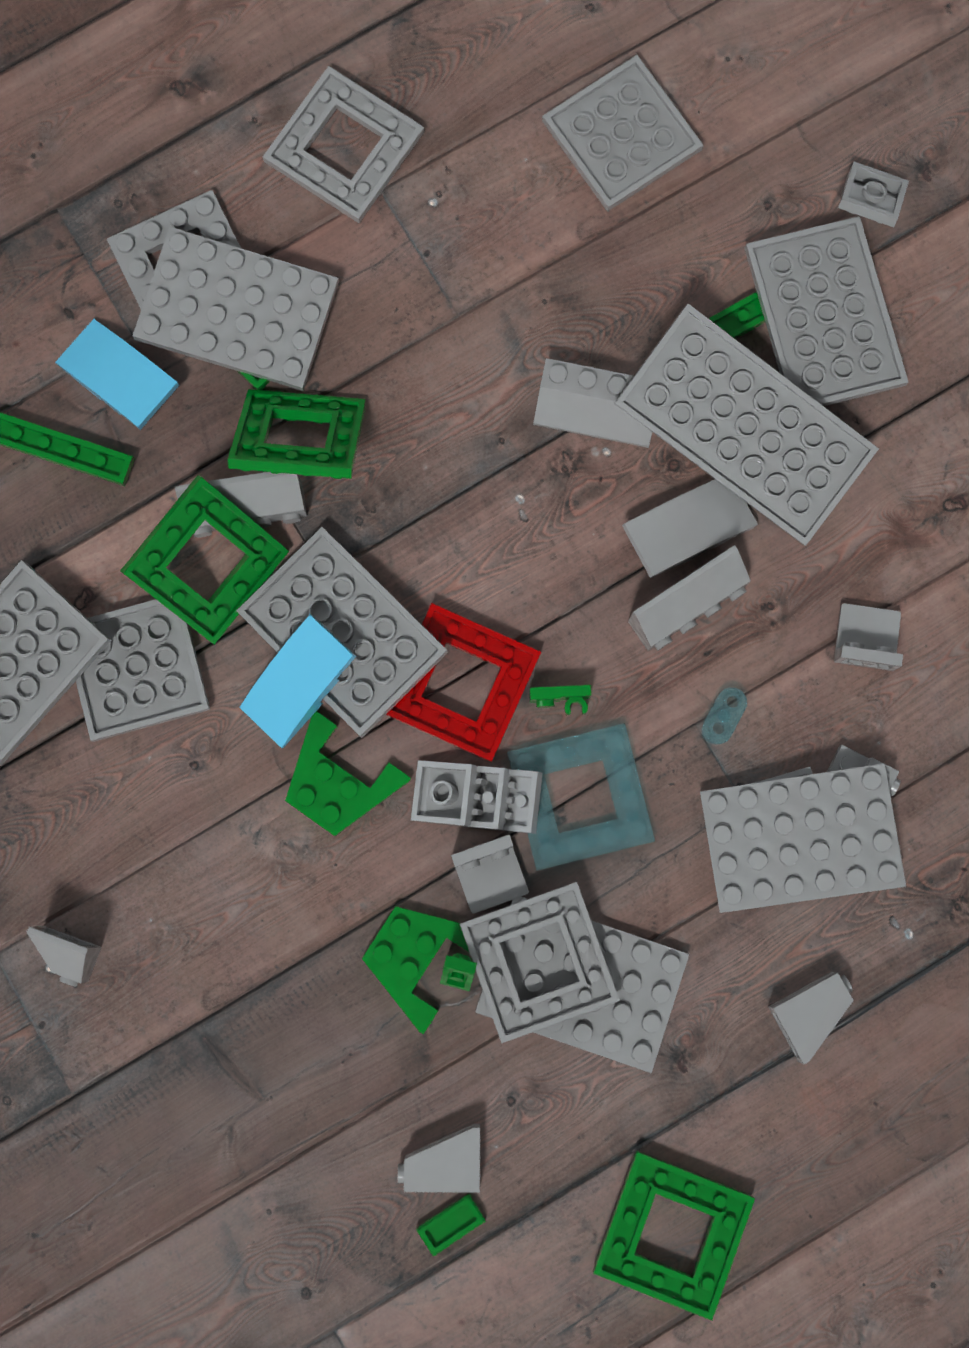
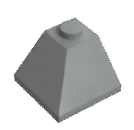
(65, 954)

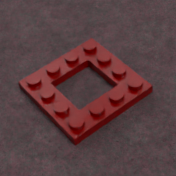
(516, 666)

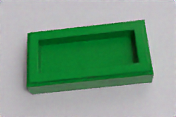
(450, 1224)

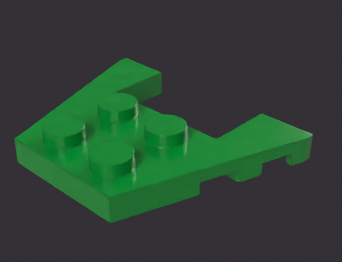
(329, 792)
(404, 953)

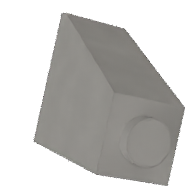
(812, 1013)
(445, 1164)

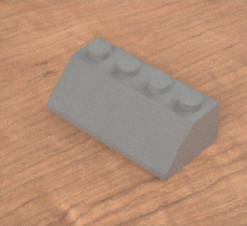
(583, 401)
(261, 497)
(690, 599)

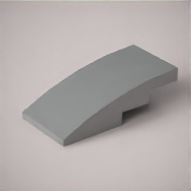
(688, 526)
(476, 796)

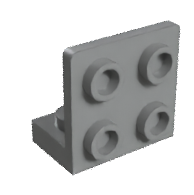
(868, 637)
(490, 874)

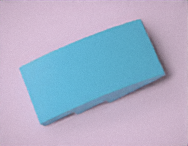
(117, 374)
(297, 681)

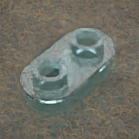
(724, 715)

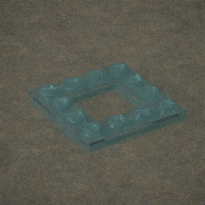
(632, 822)

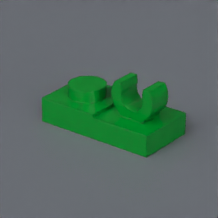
(546, 696)
(458, 971)

